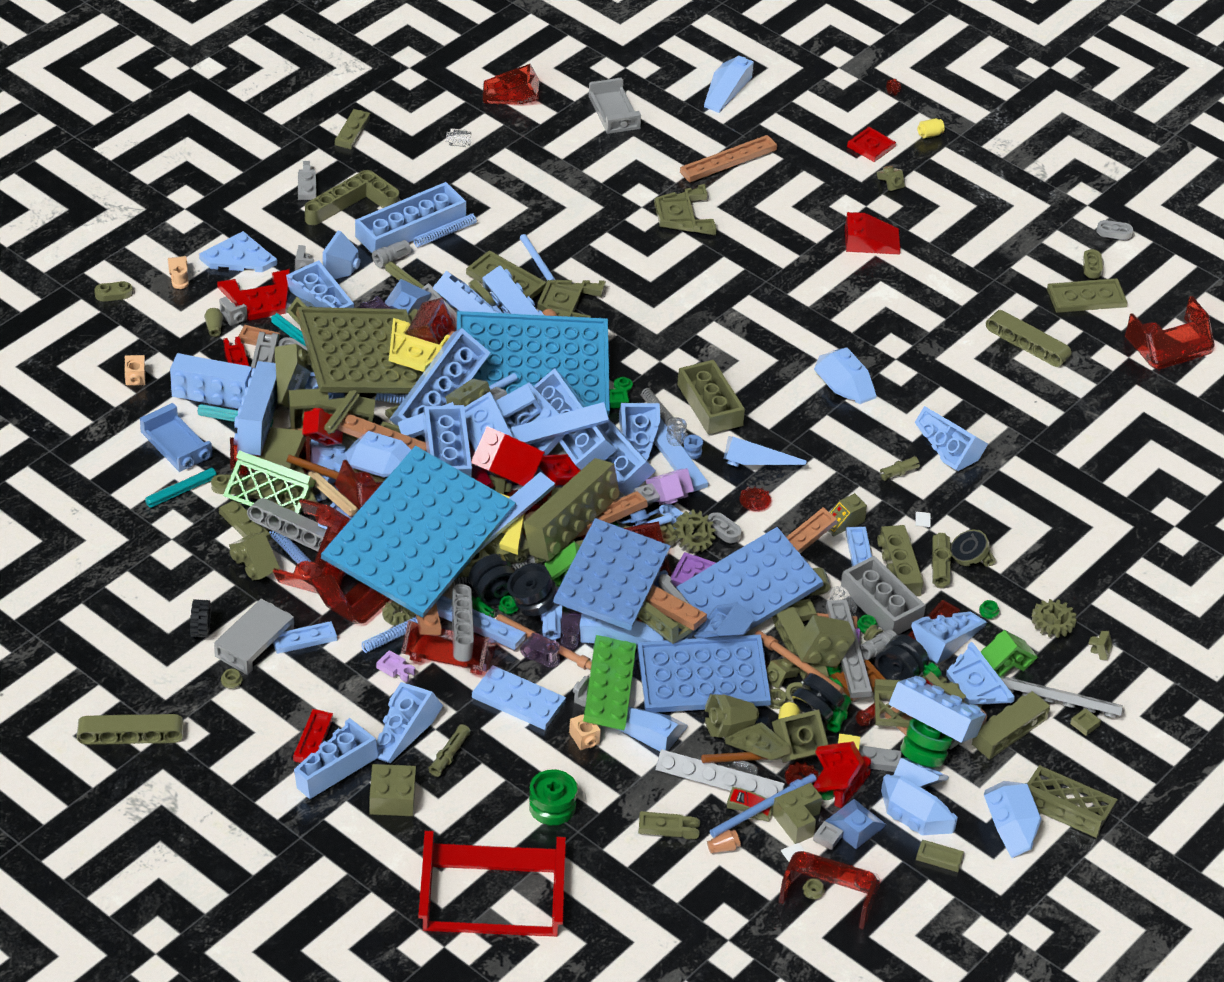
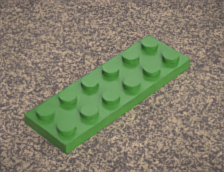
(609, 682)

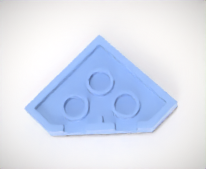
(237, 254)
(328, 456)

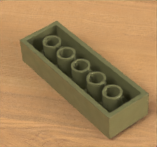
(571, 509)

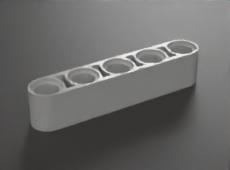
(288, 523)
(462, 622)

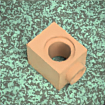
(135, 370)
(584, 733)

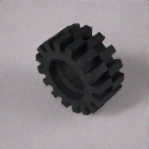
(200, 618)

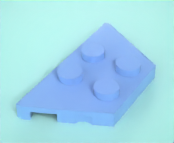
(978, 679)

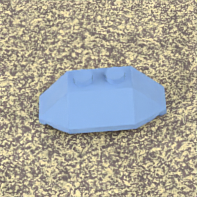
(845, 375)
(376, 453)
(916, 807)
(1014, 815)

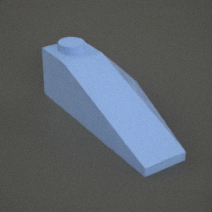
(639, 633)
(409, 715)

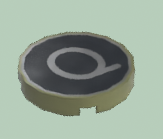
(969, 547)

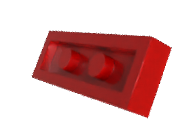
(313, 734)

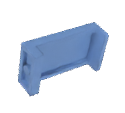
(174, 438)

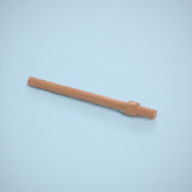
(772, 644)
(582, 661)

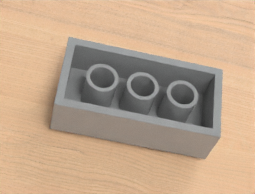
(882, 595)

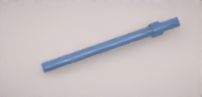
(759, 807)

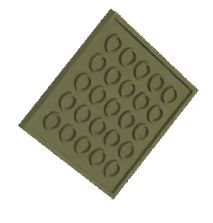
(353, 348)

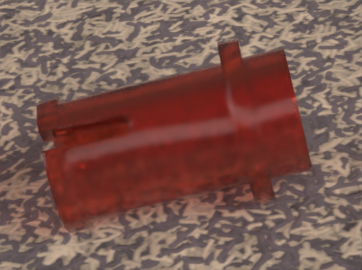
(865, 716)

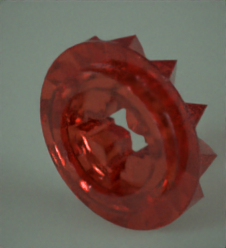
(753, 503)
(792, 772)

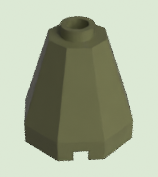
(728, 715)

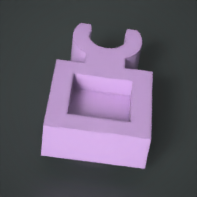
(395, 664)

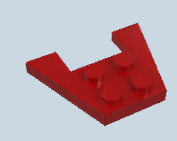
(260, 301)

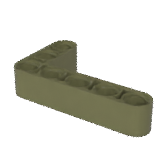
(349, 192)

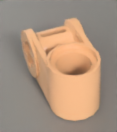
(178, 269)

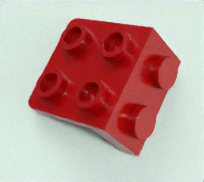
(840, 766)

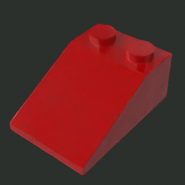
(870, 235)
(507, 457)

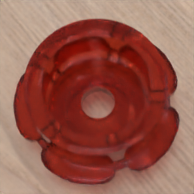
(893, 86)

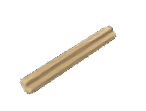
(333, 494)

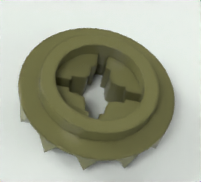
(393, 618)

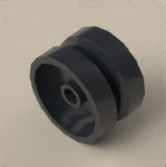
(490, 578)
(532, 589)
(901, 658)
(817, 695)

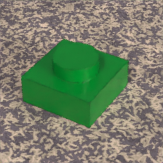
(617, 396)

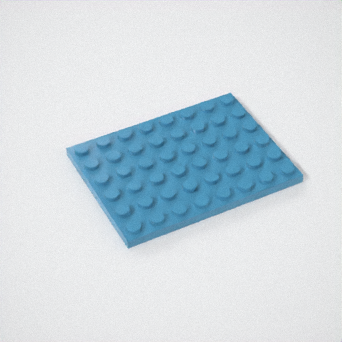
(537, 345)
(418, 531)

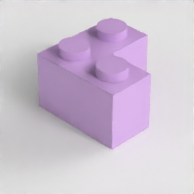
(672, 485)

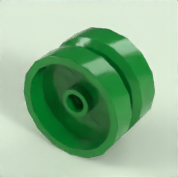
(925, 744)
(552, 797)

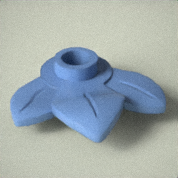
(640, 517)

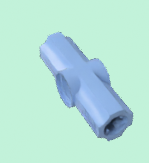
(552, 622)

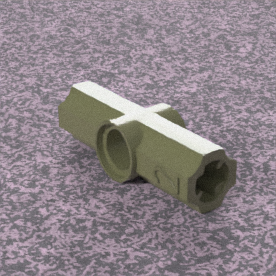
(941, 560)

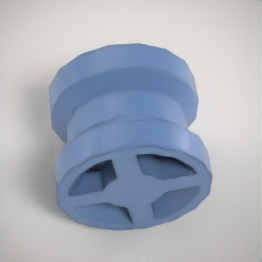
(693, 446)

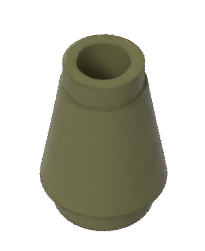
(214, 321)

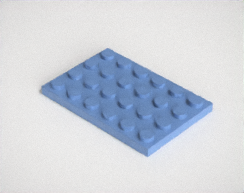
(612, 574)
(759, 576)
(691, 669)

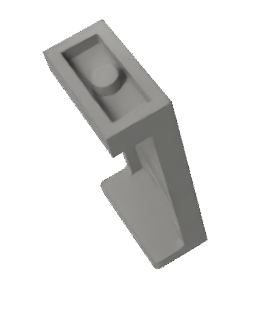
(613, 106)
(252, 635)

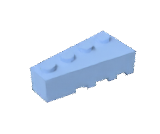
(318, 287)
(507, 293)
(460, 295)
(518, 406)
(336, 759)

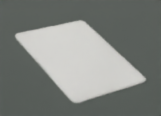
(923, 519)
(789, 851)

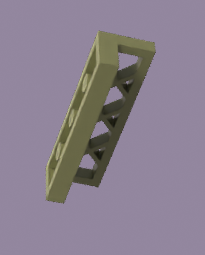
(663, 624)

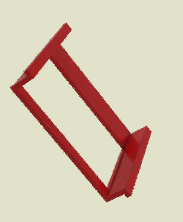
(492, 859)

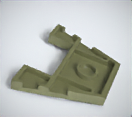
(677, 213)
(564, 296)

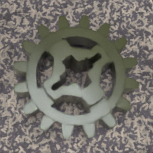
(701, 538)
(1053, 618)

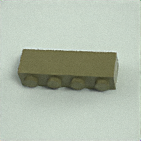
(1011, 724)

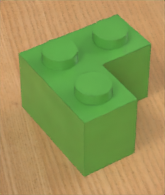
(561, 563)
(1008, 651)

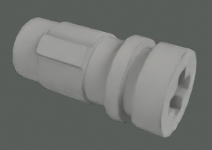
(391, 253)
(873, 646)

